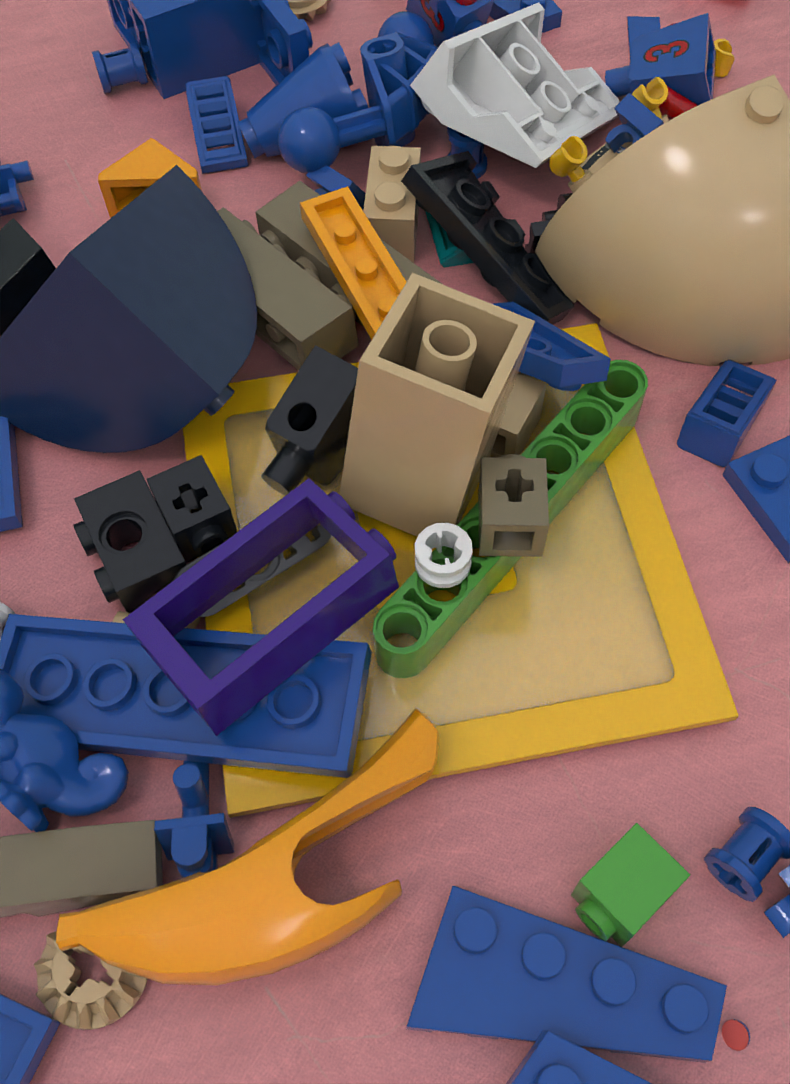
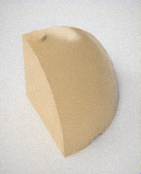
(688, 234)

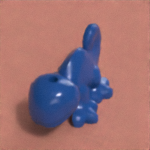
(44, 767)

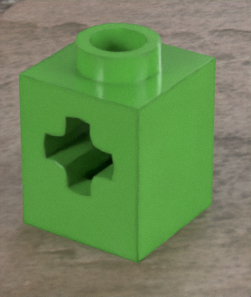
(627, 886)

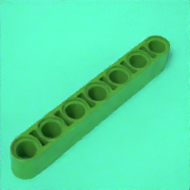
(599, 409)

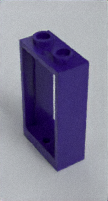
(293, 641)

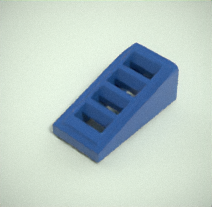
(216, 124)
(723, 415)

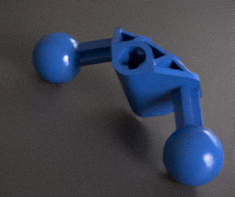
(390, 64)

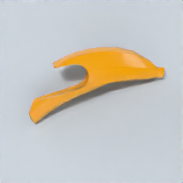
(250, 911)

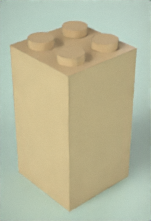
(429, 404)

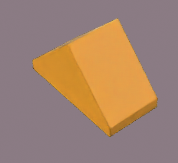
(137, 172)

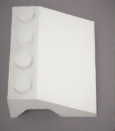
(511, 91)

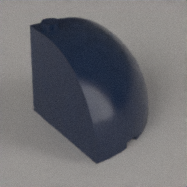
(133, 327)

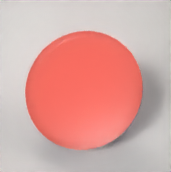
(735, 1034)

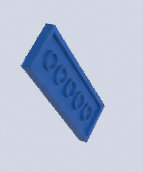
(124, 704)

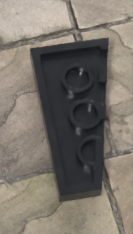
(492, 242)

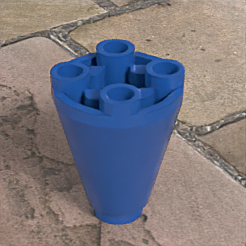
(317, 82)

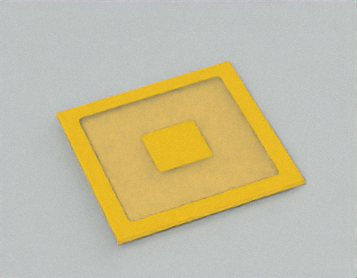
(555, 661)

